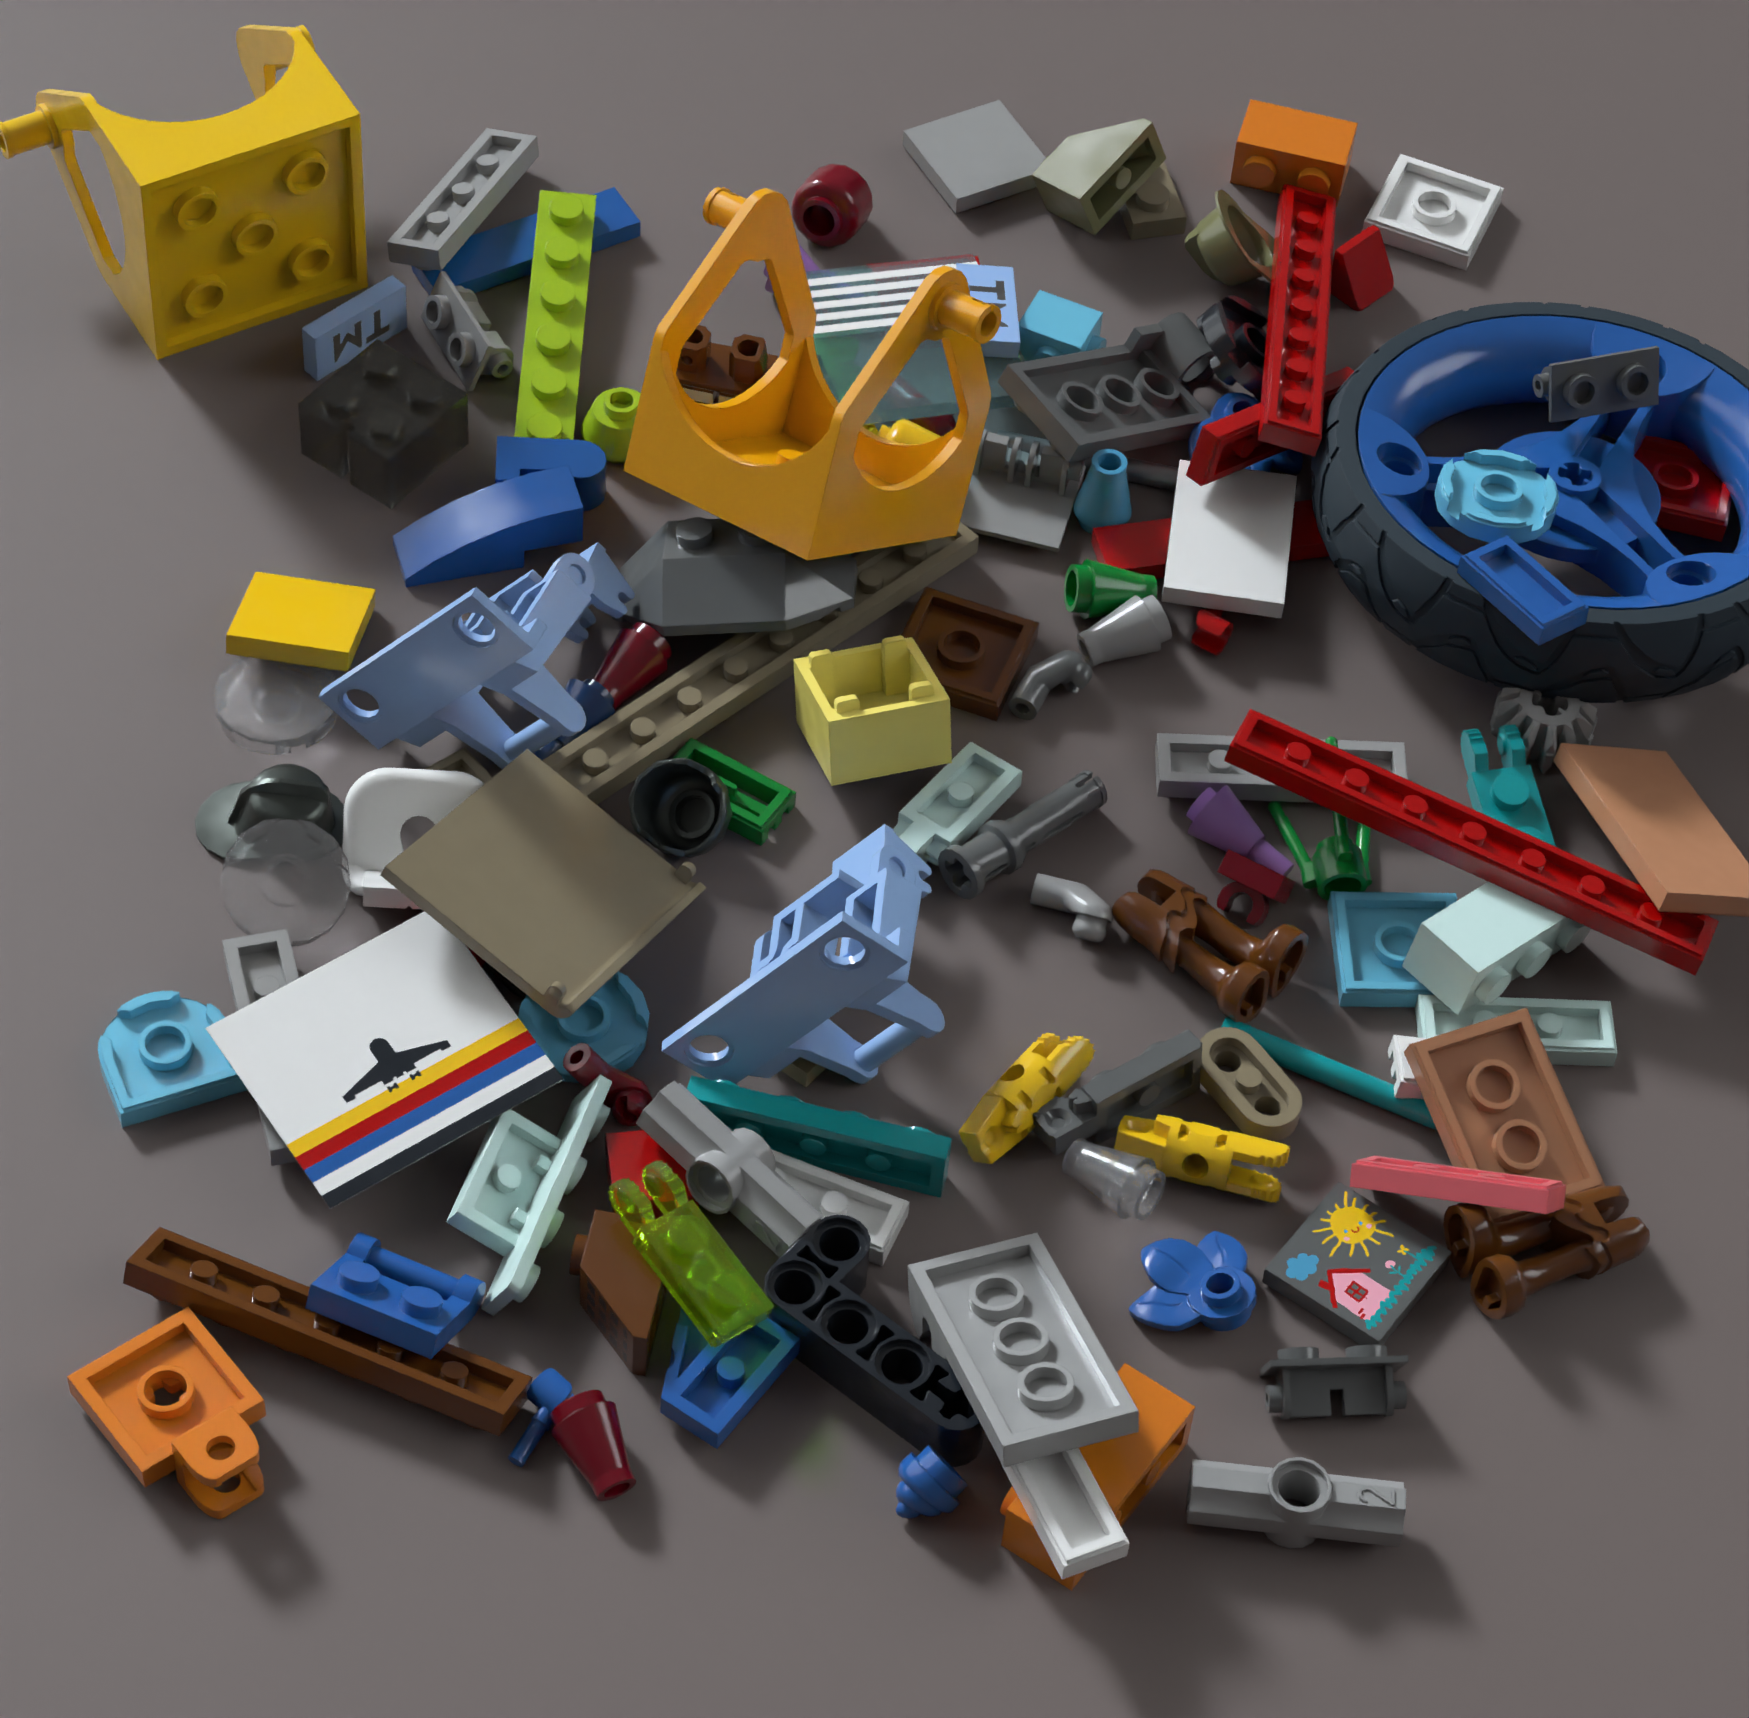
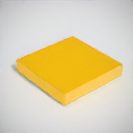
(300, 621)

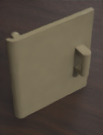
(543, 884)

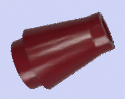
(633, 661)
(593, 1440)

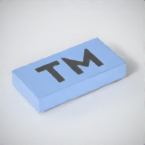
(996, 287)
(353, 326)

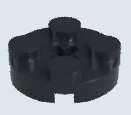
(1237, 341)

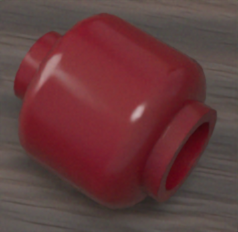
(832, 205)

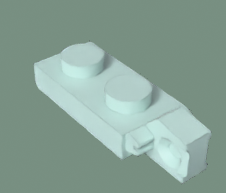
(956, 802)

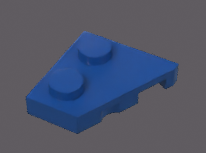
(716, 1387)

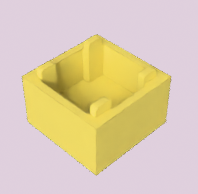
(872, 710)

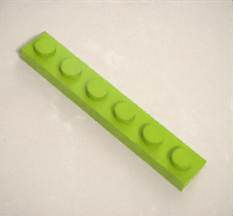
(556, 316)

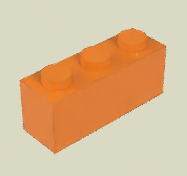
(1122, 1467)

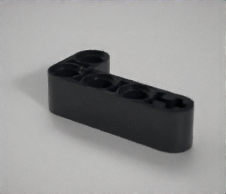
(922, 1412)

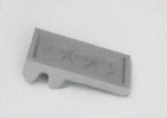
(1020, 1349)

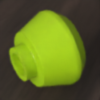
(611, 422)

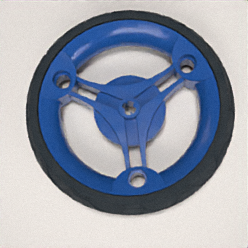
(1375, 491)

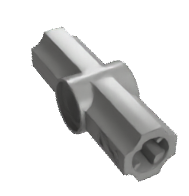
(728, 1168)
(1334, 1510)

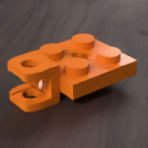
(198, 1436)

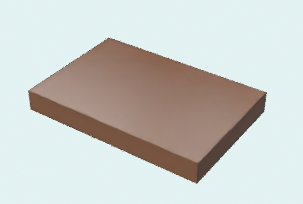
(1502, 1104)

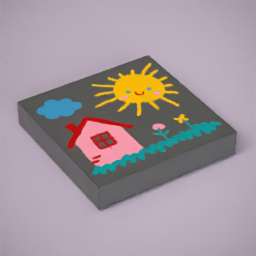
(1356, 1266)

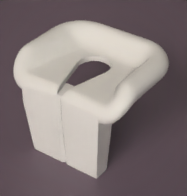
(374, 818)

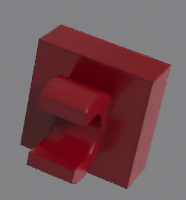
(1252, 880)

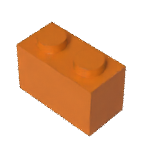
(1292, 148)

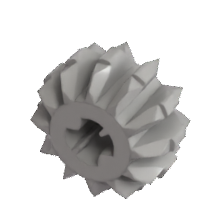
(1544, 722)

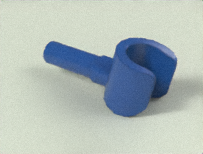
(545, 1393)

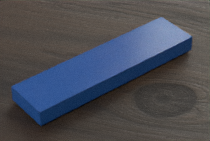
(508, 249)

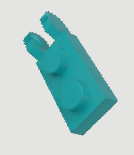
(1506, 792)

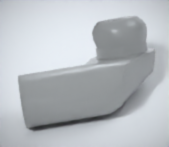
(1077, 899)

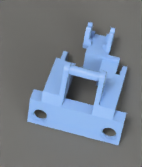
(435, 670)
(802, 983)

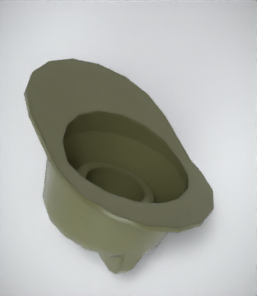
(1231, 244)

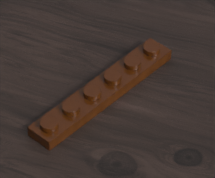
(274, 1310)

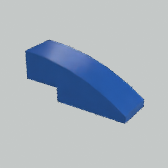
(491, 528)

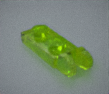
(689, 1255)

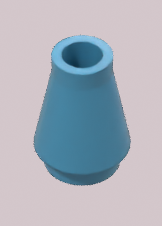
(1104, 493)

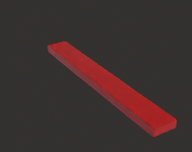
(1298, 321)
(1468, 840)

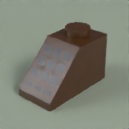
(618, 1289)

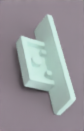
(518, 1185)

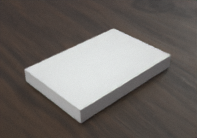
(1231, 542)

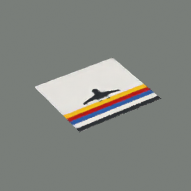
(383, 1056)

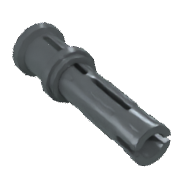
(1004, 844)

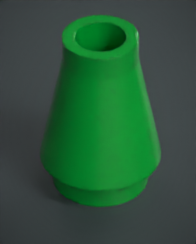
(1100, 588)

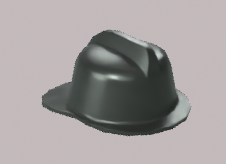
(275, 793)

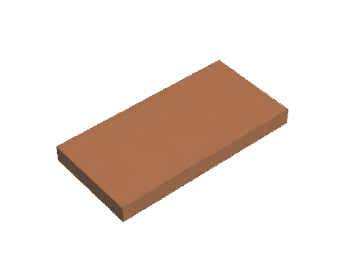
(1659, 828)

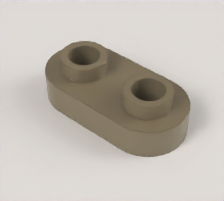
(1252, 1087)

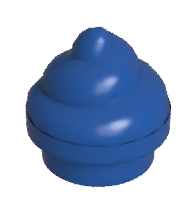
(927, 1485)

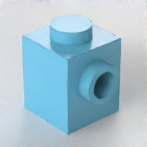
(1058, 328)

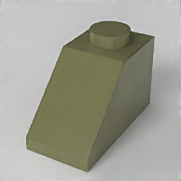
(1098, 172)

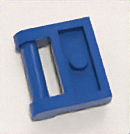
(395, 1297)

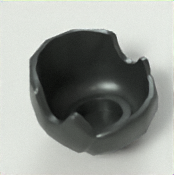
(680, 807)

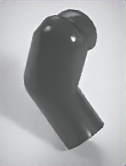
(1043, 676)

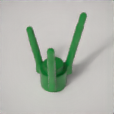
(1337, 861)

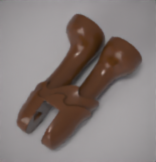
(1169, 916)
(1576, 1238)

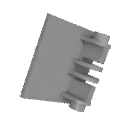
(1021, 492)

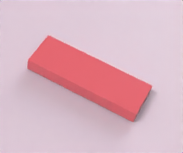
(1458, 1184)

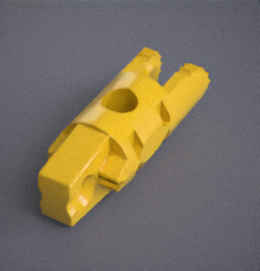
(1033, 1080)
(1204, 1154)

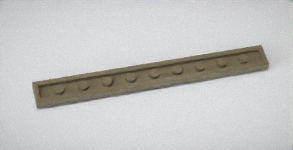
(744, 670)

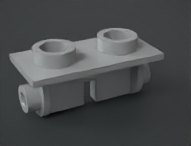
(464, 333)

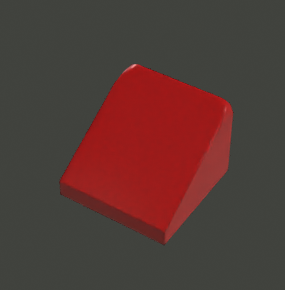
(1361, 270)

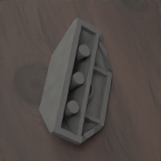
(723, 579)

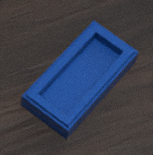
(1523, 590)

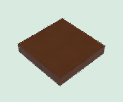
(971, 649)

